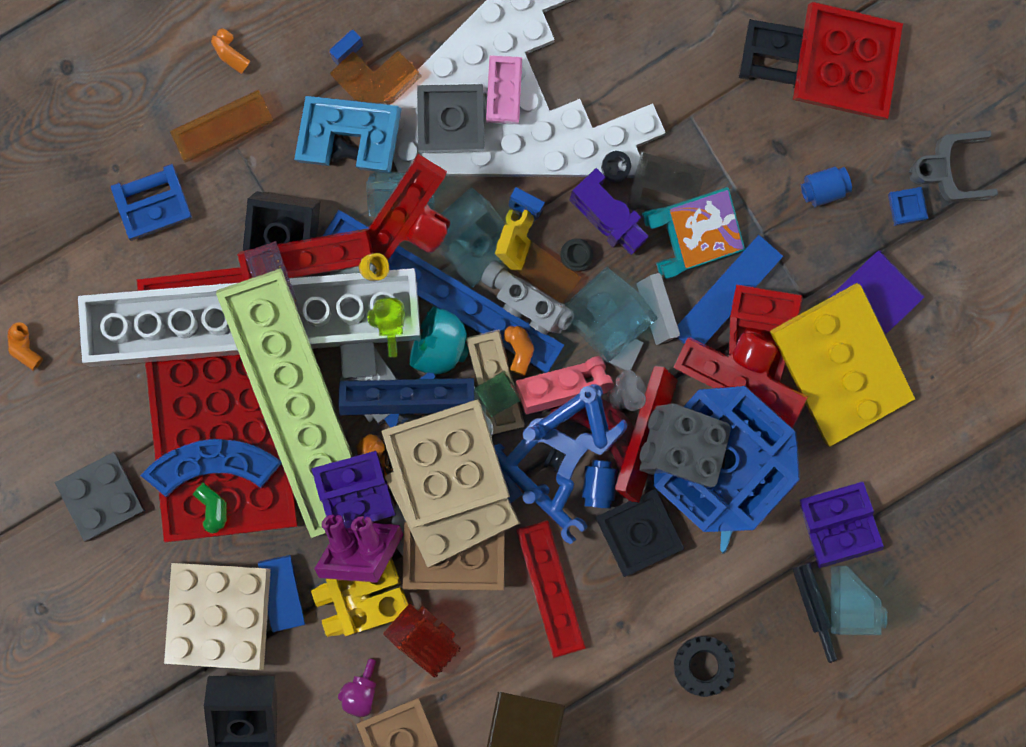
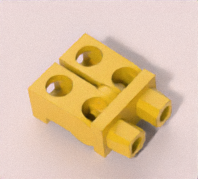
(355, 607)

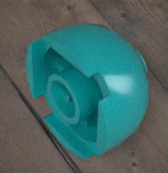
(440, 343)

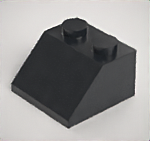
(279, 219)
(241, 711)

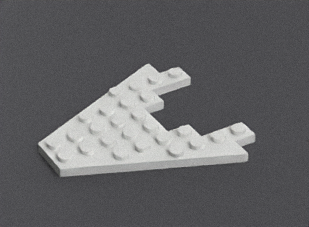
(544, 140)

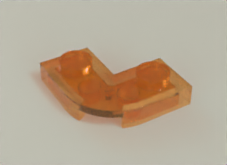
(376, 87)

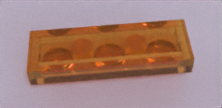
(221, 126)

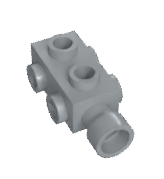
(527, 300)

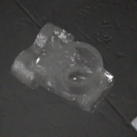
(628, 392)

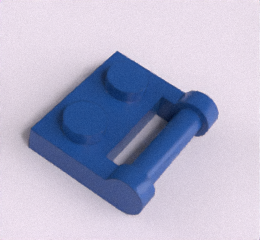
(155, 211)

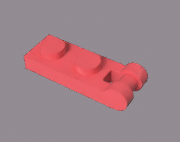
(561, 385)

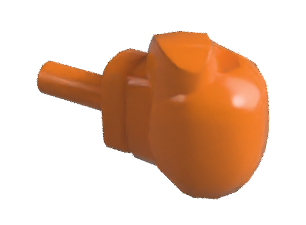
(372, 443)

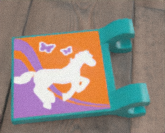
(698, 231)

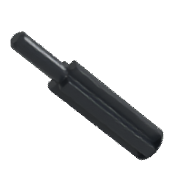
(814, 607)

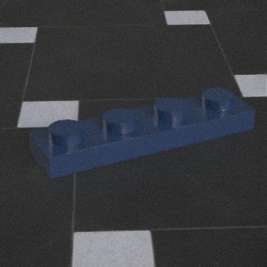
(403, 396)

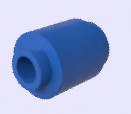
(826, 186)
(599, 484)

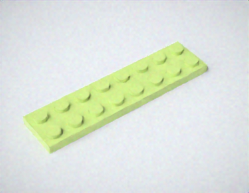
(286, 384)

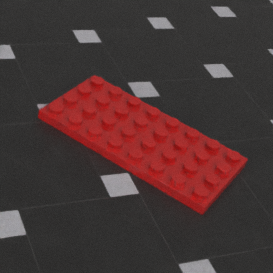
(212, 401)

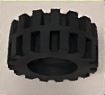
(725, 666)

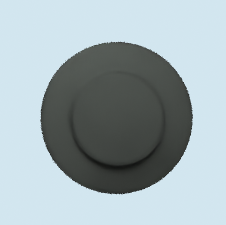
(576, 254)

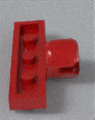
(407, 213)
(744, 367)

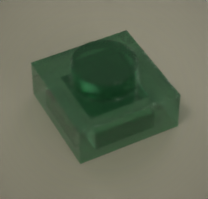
(497, 393)

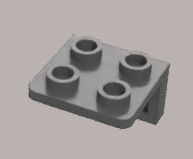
(685, 445)

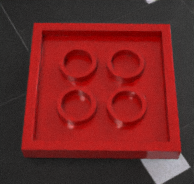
(848, 61)

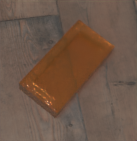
(548, 274)

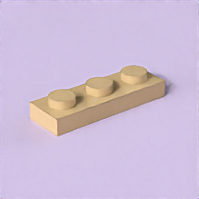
(488, 360)

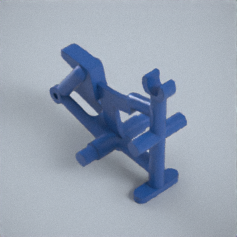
(546, 431)

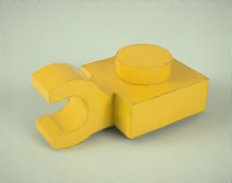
(513, 242)

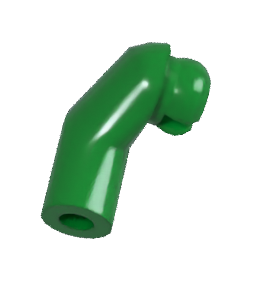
(215, 508)

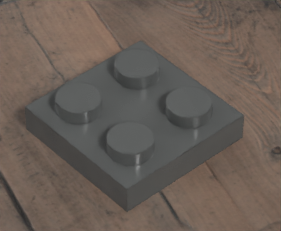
(450, 118)
(99, 496)

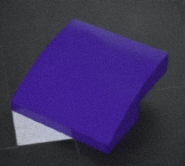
(886, 289)
(354, 488)
(841, 524)

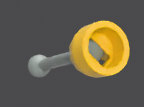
(367, 266)

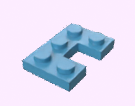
(371, 121)

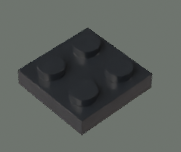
(639, 533)

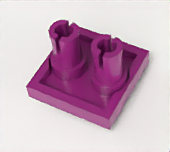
(357, 551)

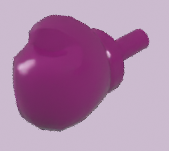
(359, 694)

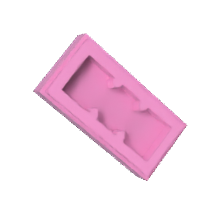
(504, 89)

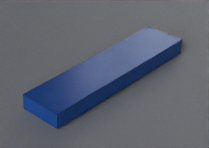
(717, 303)

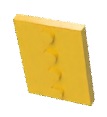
(842, 364)

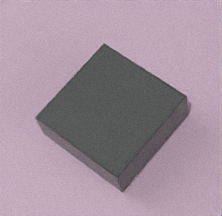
(358, 360)

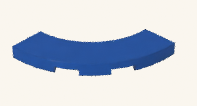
(208, 458)

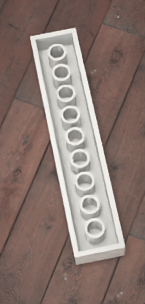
(192, 323)

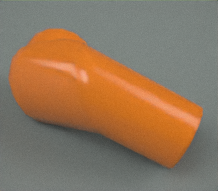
(227, 53)
(20, 346)
(522, 346)

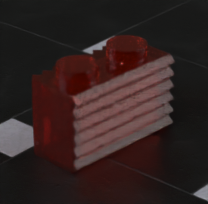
(422, 640)

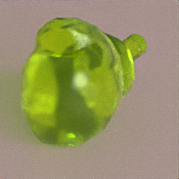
(388, 317)

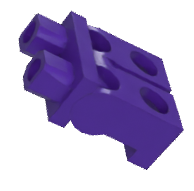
(608, 215)

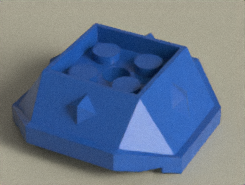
(763, 467)

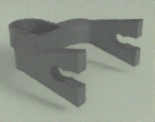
(940, 171)

